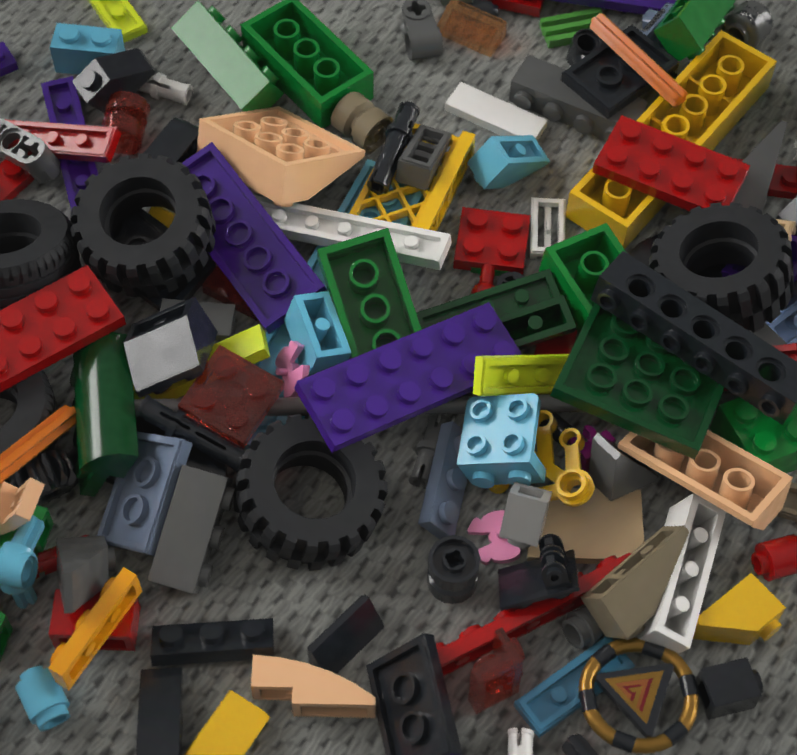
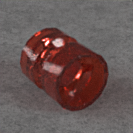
(130, 116)

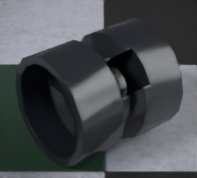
(453, 569)

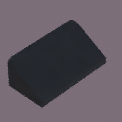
(346, 636)

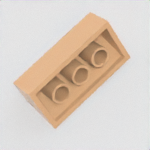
(720, 475)

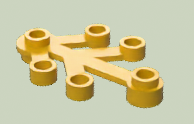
(562, 480)

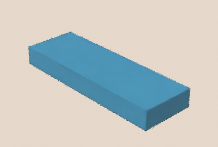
(558, 694)

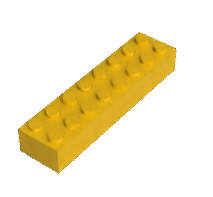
(719, 93)

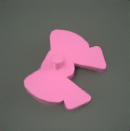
(288, 369)
(499, 549)

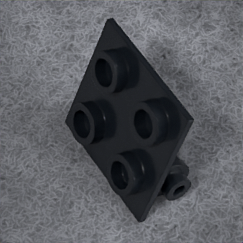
(547, 577)

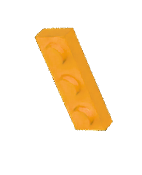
(94, 628)

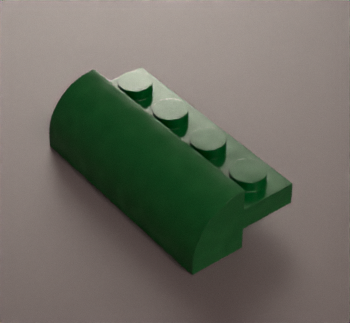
(526, 306)
(103, 413)

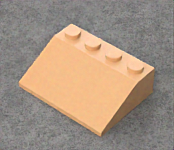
(279, 152)

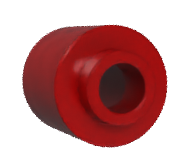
(776, 557)

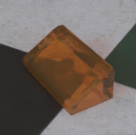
(472, 27)

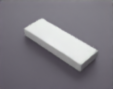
(493, 113)

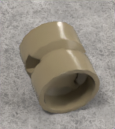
(359, 119)

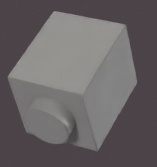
(525, 515)

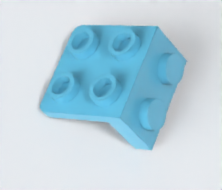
(501, 440)

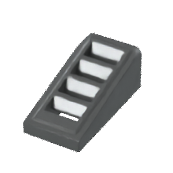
(420, 159)

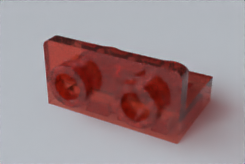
(496, 674)

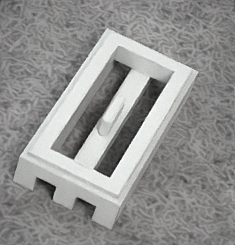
(547, 203)

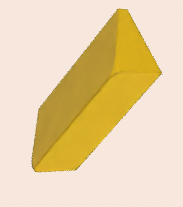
(230, 728)

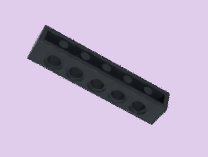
(699, 335)

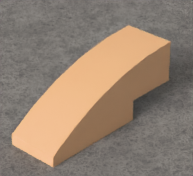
(311, 689)

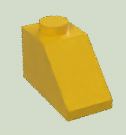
(741, 615)

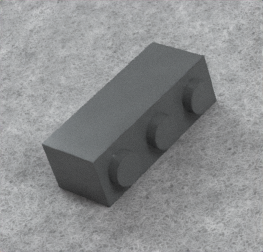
(192, 530)

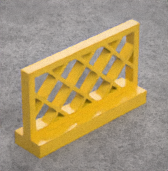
(437, 199)

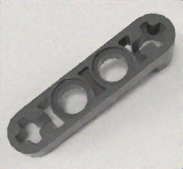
(40, 164)

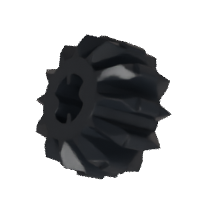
(52, 469)

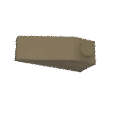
(636, 586)

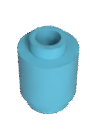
(42, 698)

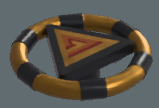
(638, 695)

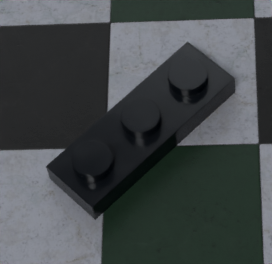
(211, 642)

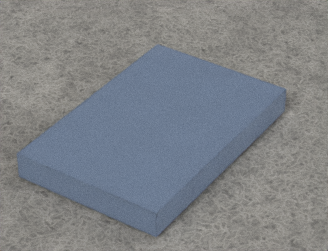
(144, 495)

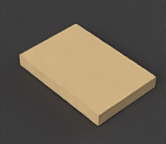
(597, 527)

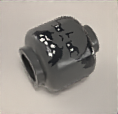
(749, 22)

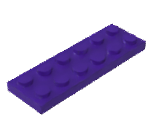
(250, 244)
(402, 377)

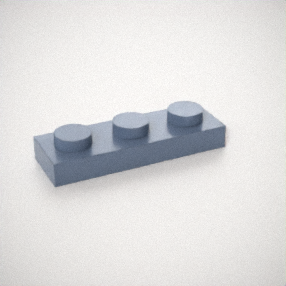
(445, 485)

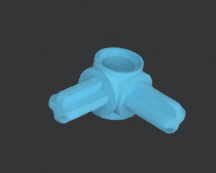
(20, 563)

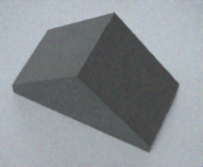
(616, 471)

